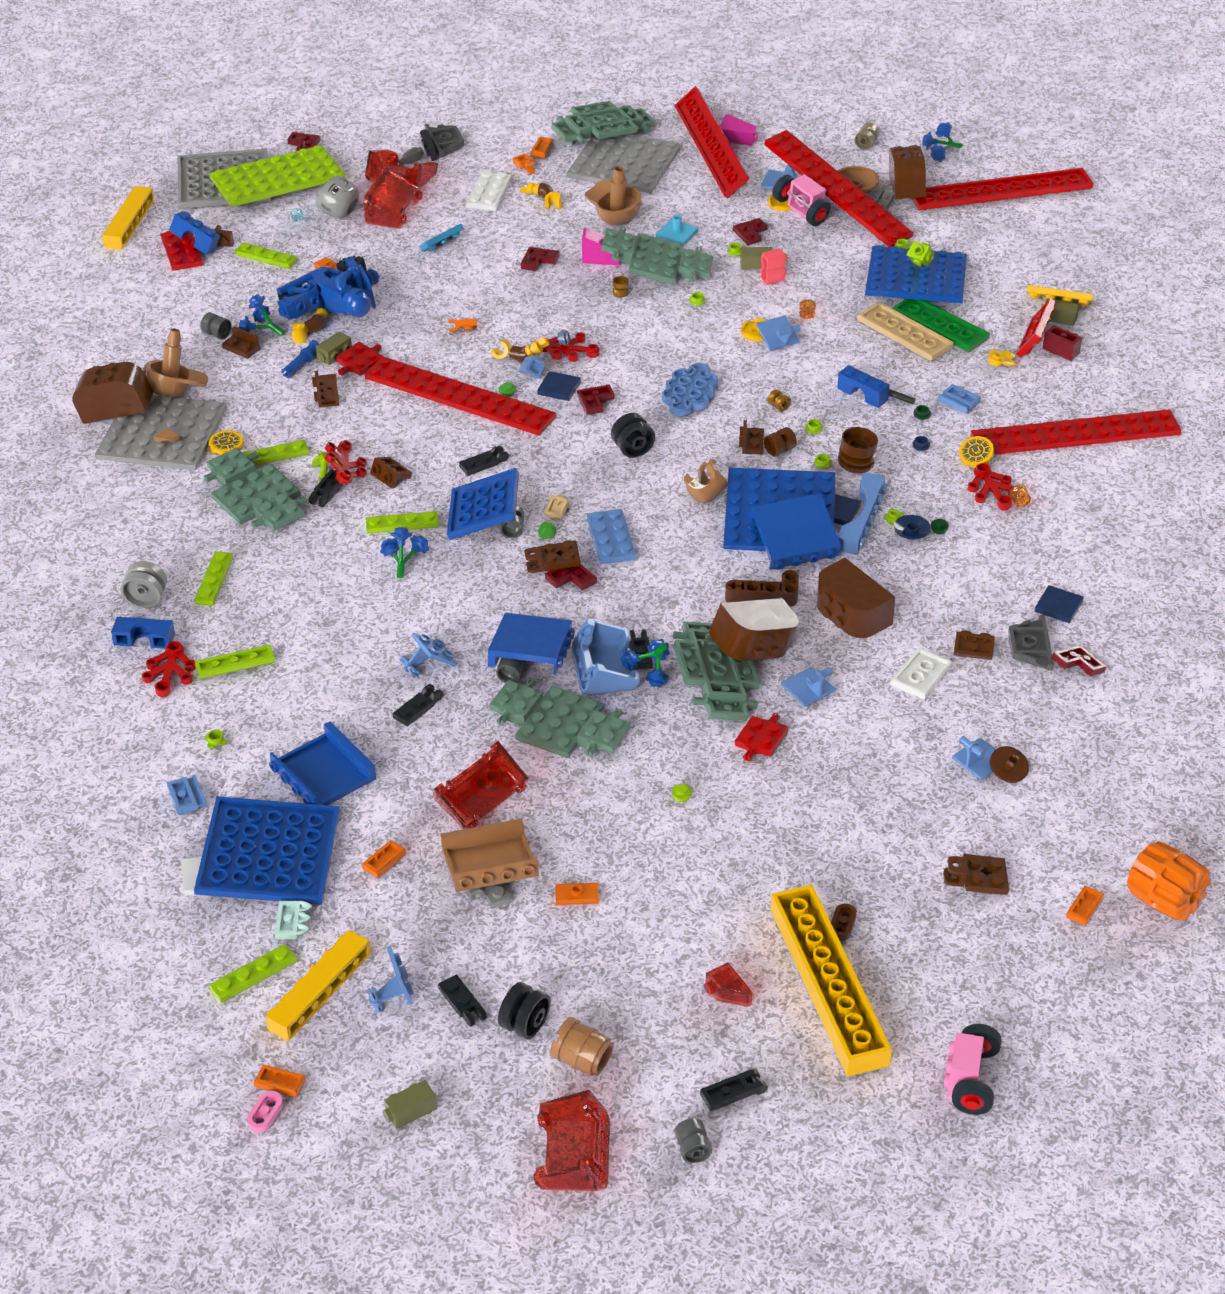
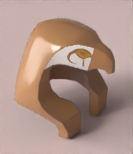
(706, 488)

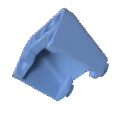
(598, 658)

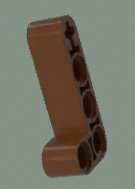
(760, 590)

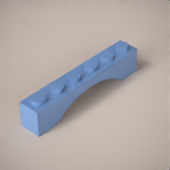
(853, 533)

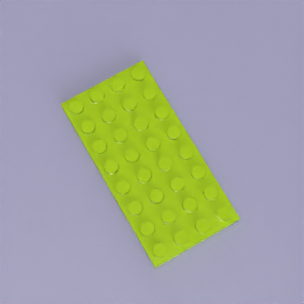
(276, 175)

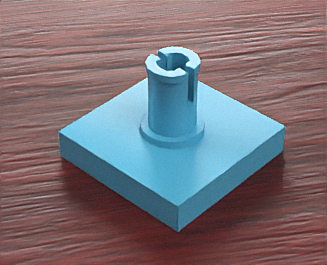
(677, 231)

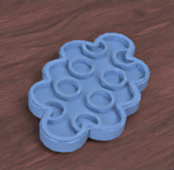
(690, 389)

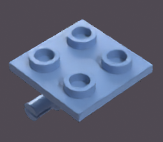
(773, 176)
(778, 332)
(427, 648)
(809, 685)
(975, 757)
(393, 988)

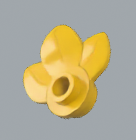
(998, 358)

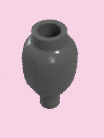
(411, 156)

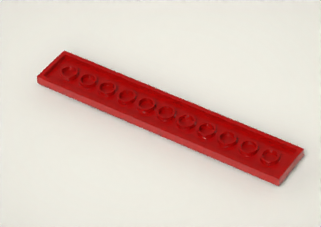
(712, 142)
(838, 188)
(1004, 188)
(461, 395)
(1080, 431)

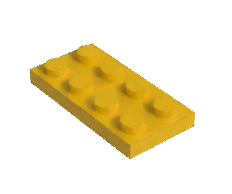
(1067, 296)

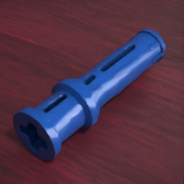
(306, 355)

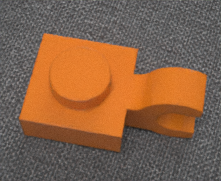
(524, 161)
(467, 324)

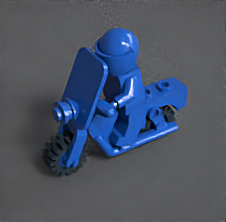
(336, 290)

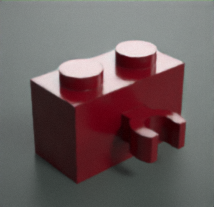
(1062, 342)

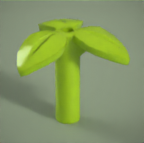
(320, 461)

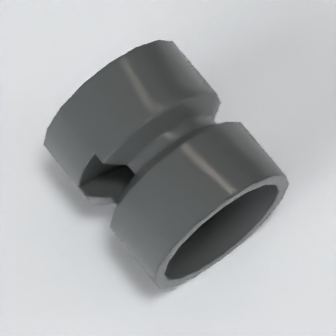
(216, 325)
(514, 527)
(510, 669)
(693, 1140)

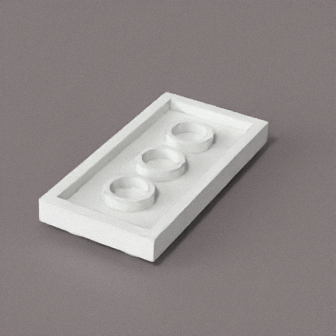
(488, 191)

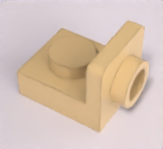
(556, 507)

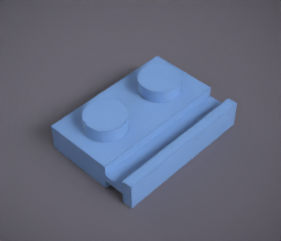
(959, 398)
(186, 794)

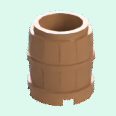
(582, 1047)

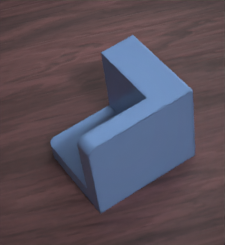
(532, 366)

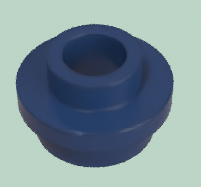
(921, 443)

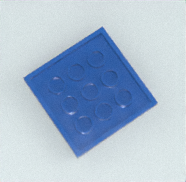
(483, 503)

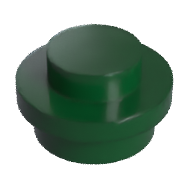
(922, 412)
(939, 526)

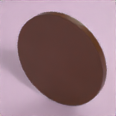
(1009, 764)

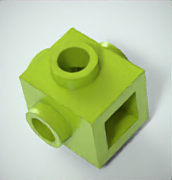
(920, 253)

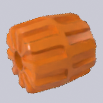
(1168, 880)

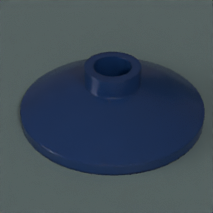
(912, 527)

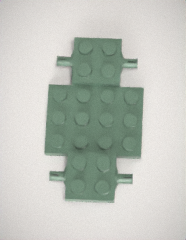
(602, 120)
(656, 257)
(253, 492)
(720, 675)
(559, 719)

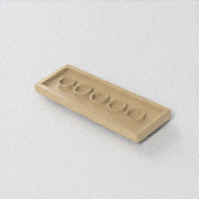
(905, 331)

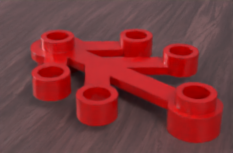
(556, 349)
(983, 471)
(345, 476)
(173, 651)

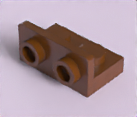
(242, 343)
(326, 390)
(751, 439)
(389, 471)
(974, 645)

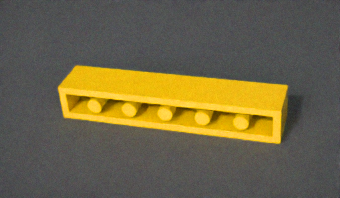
(128, 217)
(318, 985)

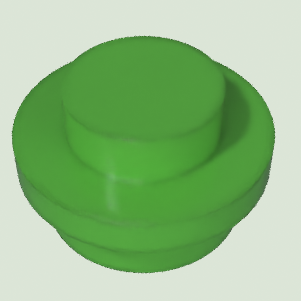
(507, 389)
(547, 530)

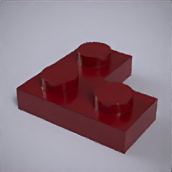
(303, 140)
(749, 230)
(535, 256)
(592, 397)
(578, 575)
(1079, 657)

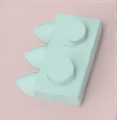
(291, 919)

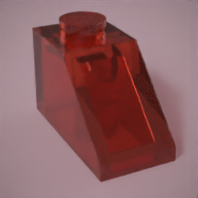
(728, 986)

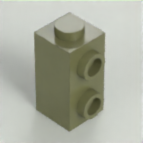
(751, 257)
(1064, 312)
(333, 347)
(410, 1104)

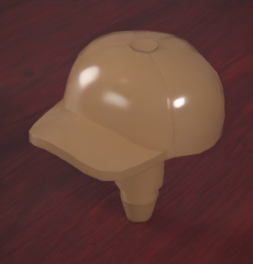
(614, 200)
(168, 376)

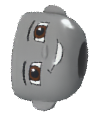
(338, 197)

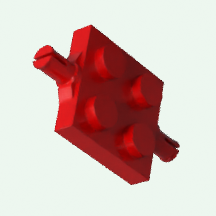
(358, 358)
(761, 736)

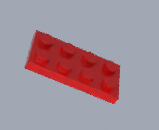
(181, 251)
(1036, 328)

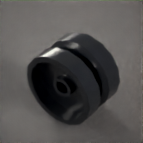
(633, 435)
(524, 1010)

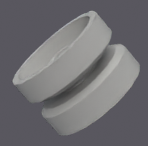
(143, 584)

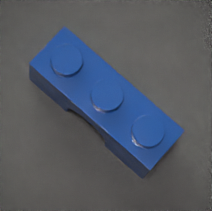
(205, 237)
(875, 390)
(129, 629)

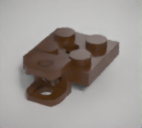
(552, 556)
(970, 872)

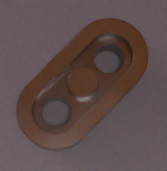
(844, 925)

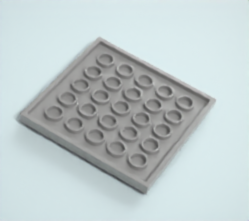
(641, 157)
(194, 180)
(133, 441)

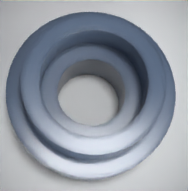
(563, 337)

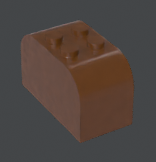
(907, 172)
(111, 392)
(854, 600)
(754, 629)

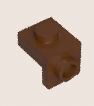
(226, 237)

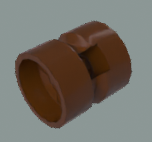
(780, 441)

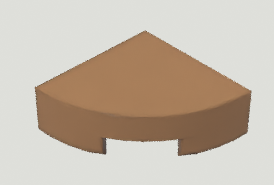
(166, 435)

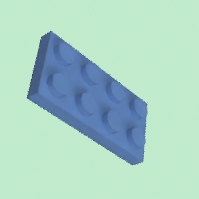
(611, 536)

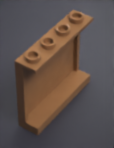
(488, 855)

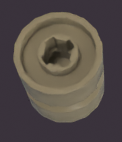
(866, 136)

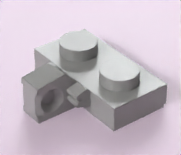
(495, 894)

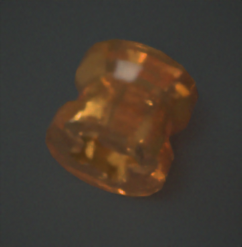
(807, 309)
(1020, 495)

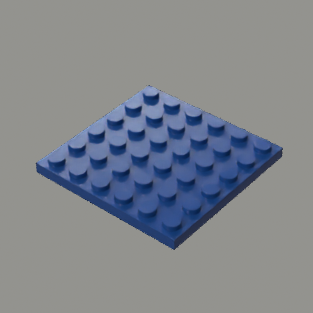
(898, 277)
(761, 486)
(267, 850)

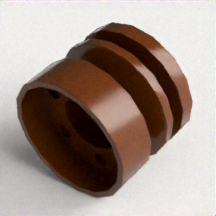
(857, 449)

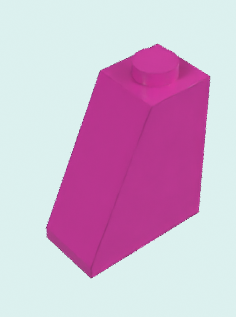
(738, 131)
(591, 249)

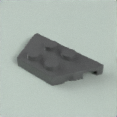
(445, 138)
(1031, 643)

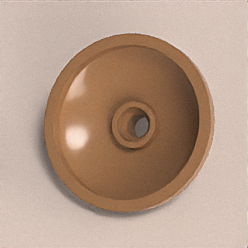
(862, 177)

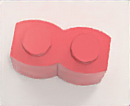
(773, 266)

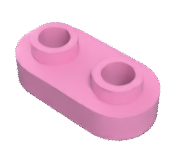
(263, 1113)

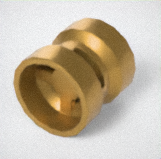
(620, 286)
(779, 400)

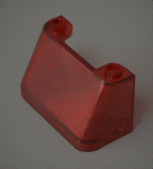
(388, 159)
(388, 200)
(481, 787)
(575, 1143)

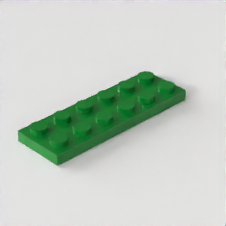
(944, 323)

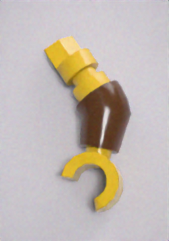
(545, 191)
(311, 326)
(519, 353)

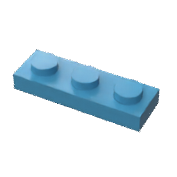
(442, 238)

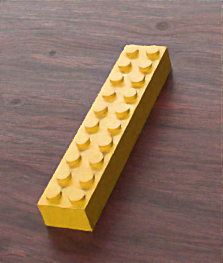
(830, 981)

